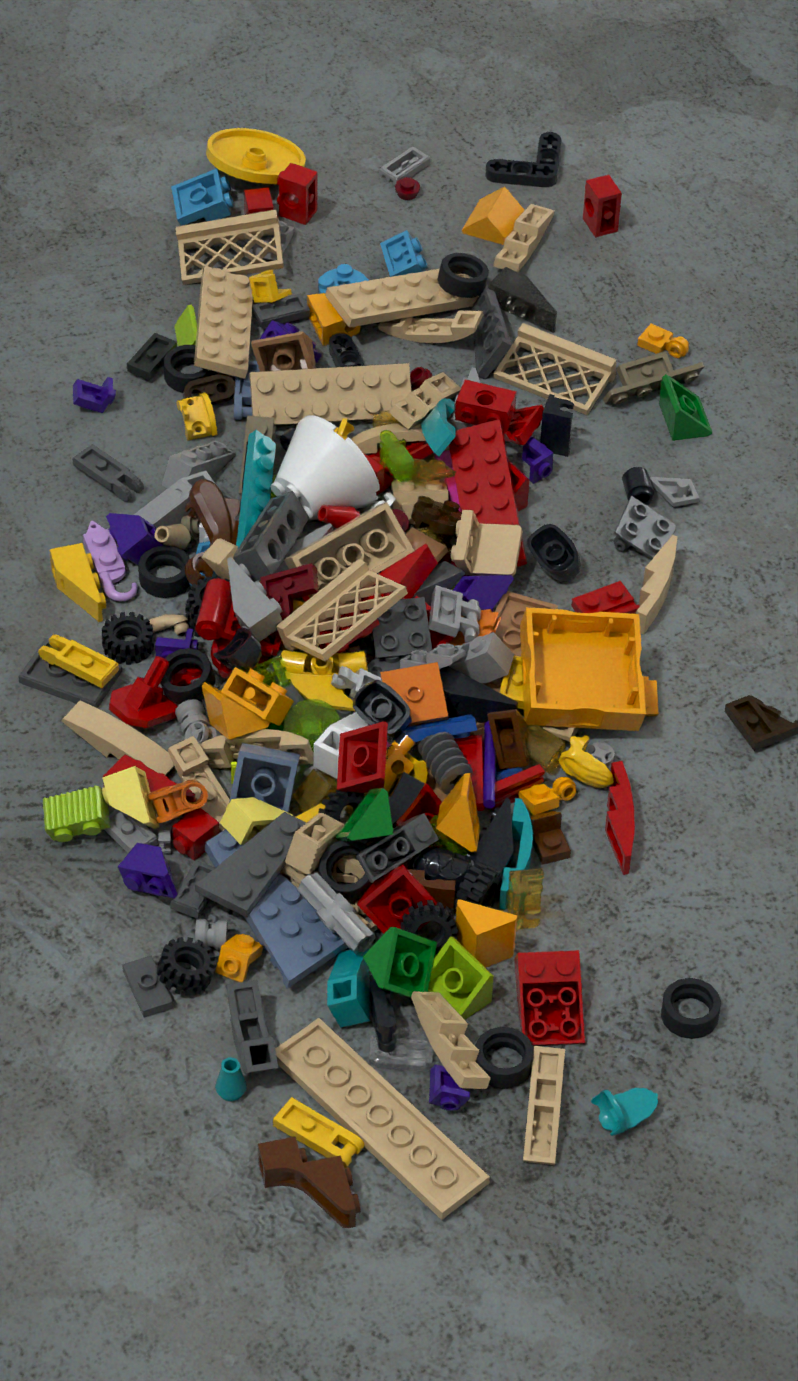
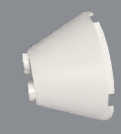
(325, 469)

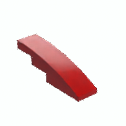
(620, 817)

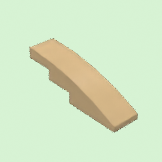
(524, 238)
(422, 400)
(656, 583)
(116, 737)
(446, 1035)
(544, 1105)

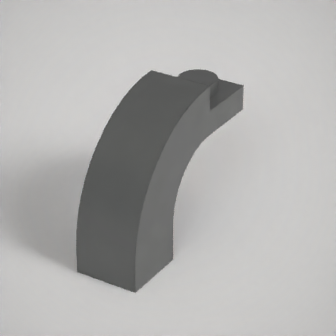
(251, 1038)

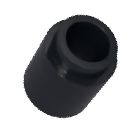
(638, 484)

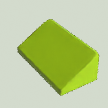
(186, 327)

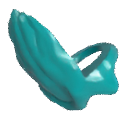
(625, 1109)

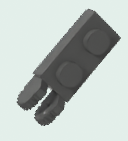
(108, 472)

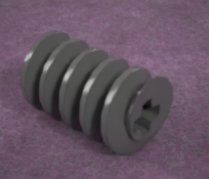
(444, 760)

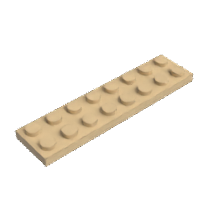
(382, 1118)

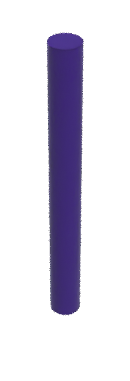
(489, 768)

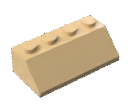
(369, 537)

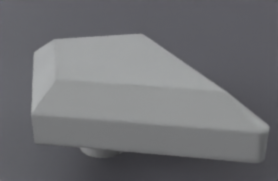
(676, 490)

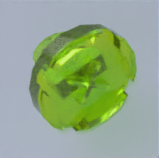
(310, 719)

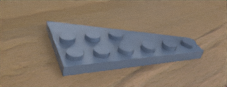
(284, 922)

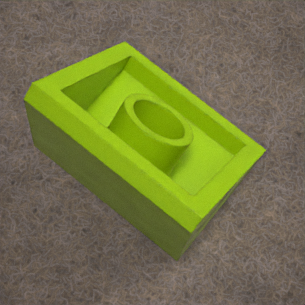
(461, 979)

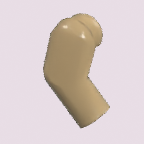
(167, 621)

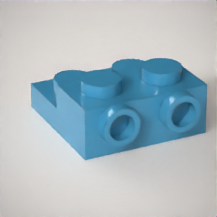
(202, 197)

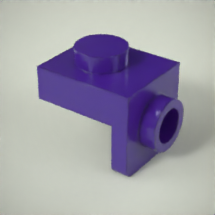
(92, 395)
(538, 458)
(166, 646)
(445, 1090)

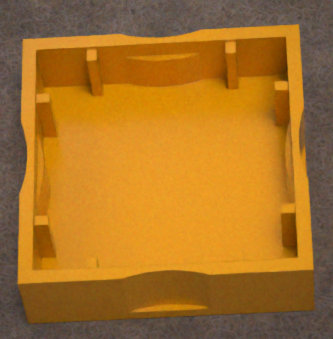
(582, 669)

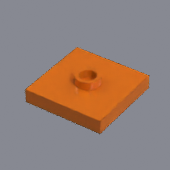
(421, 690)

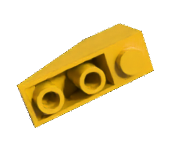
(74, 578)

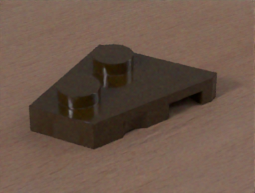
(759, 723)

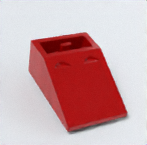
(550, 997)

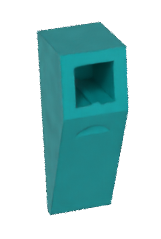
(349, 989)

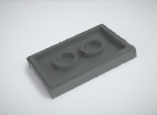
(61, 683)

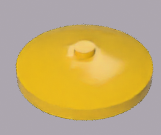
(252, 154)

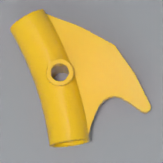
(314, 676)

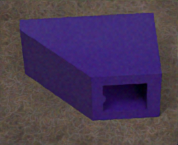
(132, 535)
(484, 589)
(148, 871)

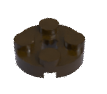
(439, 516)

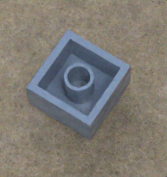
(265, 775)

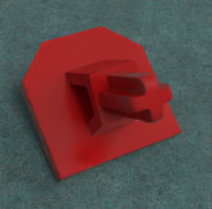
(143, 701)

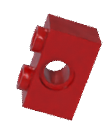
(297, 193)
(602, 205)
(485, 403)

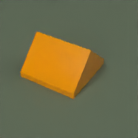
(494, 217)
(229, 716)
(459, 815)
(486, 932)

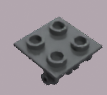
(642, 529)
(402, 629)

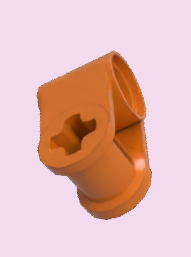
(176, 800)

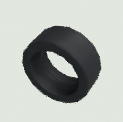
(464, 264)
(180, 356)
(163, 586)
(183, 659)
(333, 854)
(692, 989)
(508, 1038)

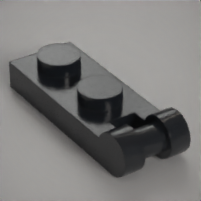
(382, 1017)

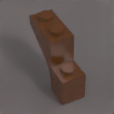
(322, 1179)

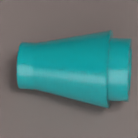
(230, 1081)

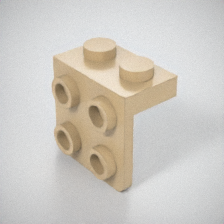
(408, 493)
(486, 547)

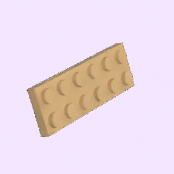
(394, 298)
(224, 322)
(328, 392)

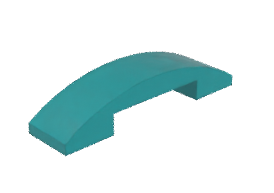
(436, 428)
(523, 832)

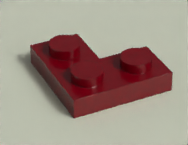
(290, 585)

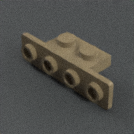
(646, 374)

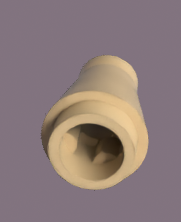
(173, 535)

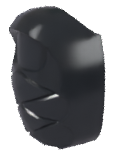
(555, 552)
(241, 652)
(381, 703)
(442, 864)

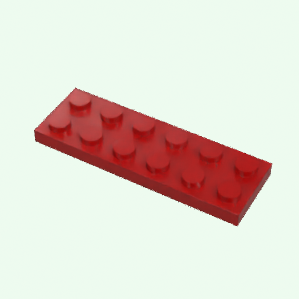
(485, 476)

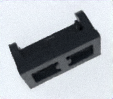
(557, 425)

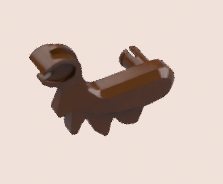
(217, 519)

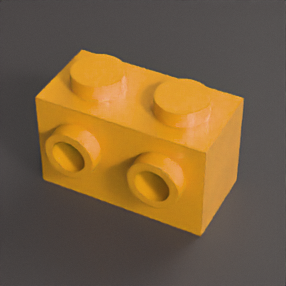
(257, 696)

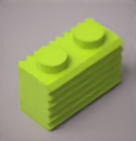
(75, 814)

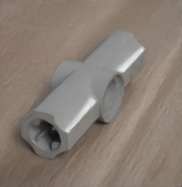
(336, 913)

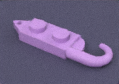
(107, 561)

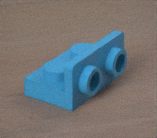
(403, 255)

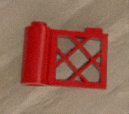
(217, 616)

